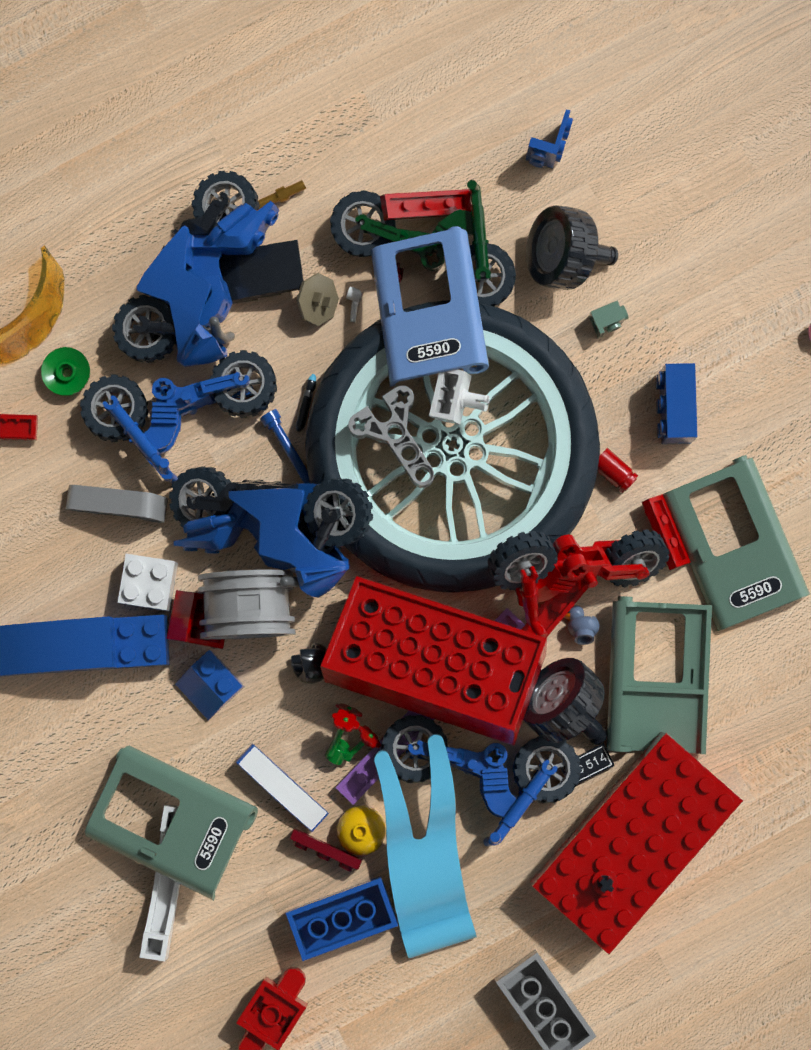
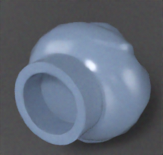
(582, 627)

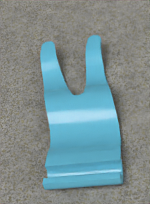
(425, 870)

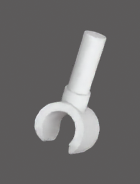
(354, 295)

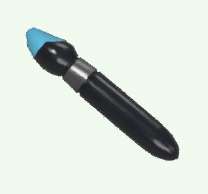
(305, 403)

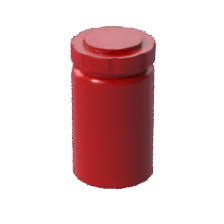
(615, 470)

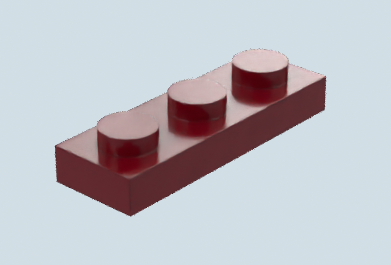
(325, 851)

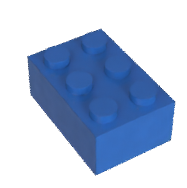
(677, 403)

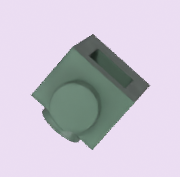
(608, 318)

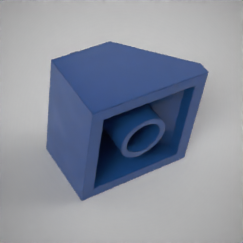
(209, 684)

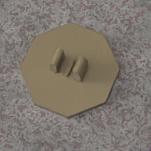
(317, 299)

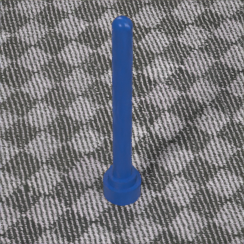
(273, 422)

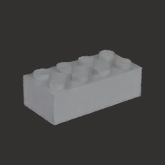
(544, 1005)

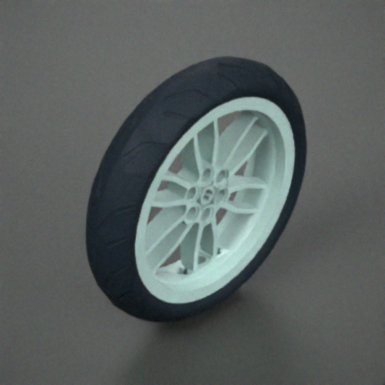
(560, 486)

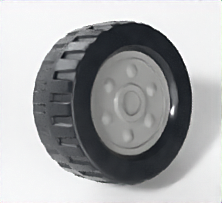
(565, 248)
(566, 703)

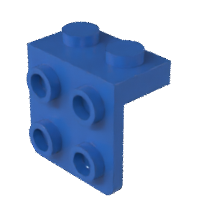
(544, 153)

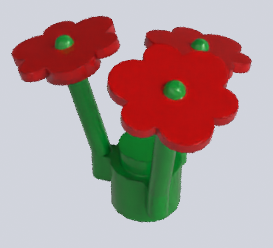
(346, 721)

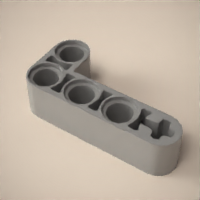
(117, 502)

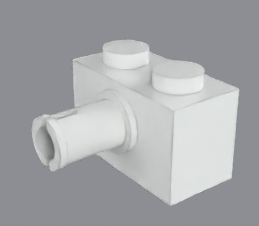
(453, 396)

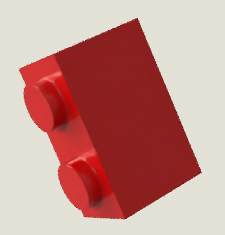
(185, 618)

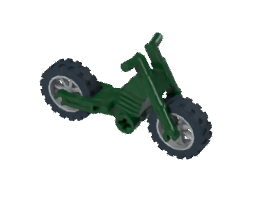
(386, 232)

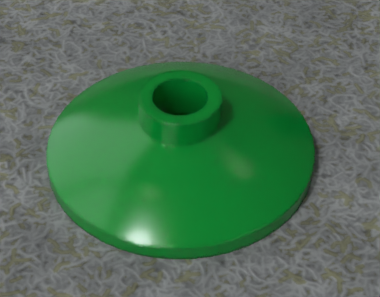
(57, 362)

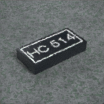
(593, 762)

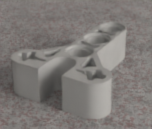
(379, 432)

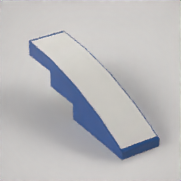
(282, 787)

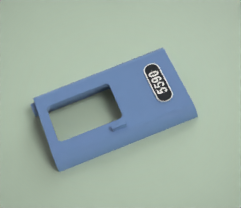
(436, 336)

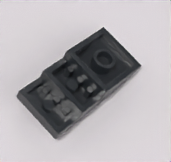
(264, 272)

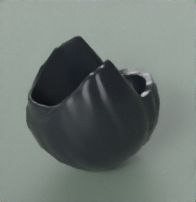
(308, 663)

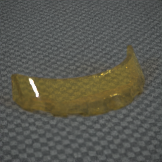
(39, 316)

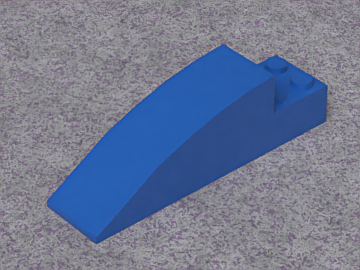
(84, 645)

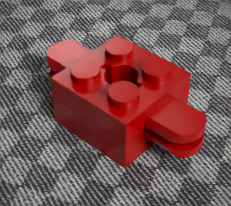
(273, 1011)

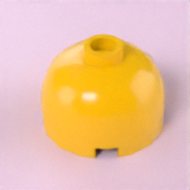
(361, 830)

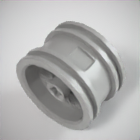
(245, 604)

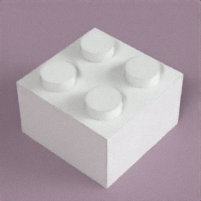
(147, 582)

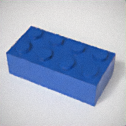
(341, 918)

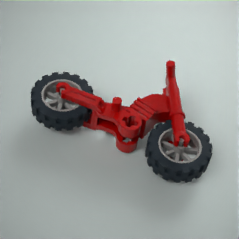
(543, 570)

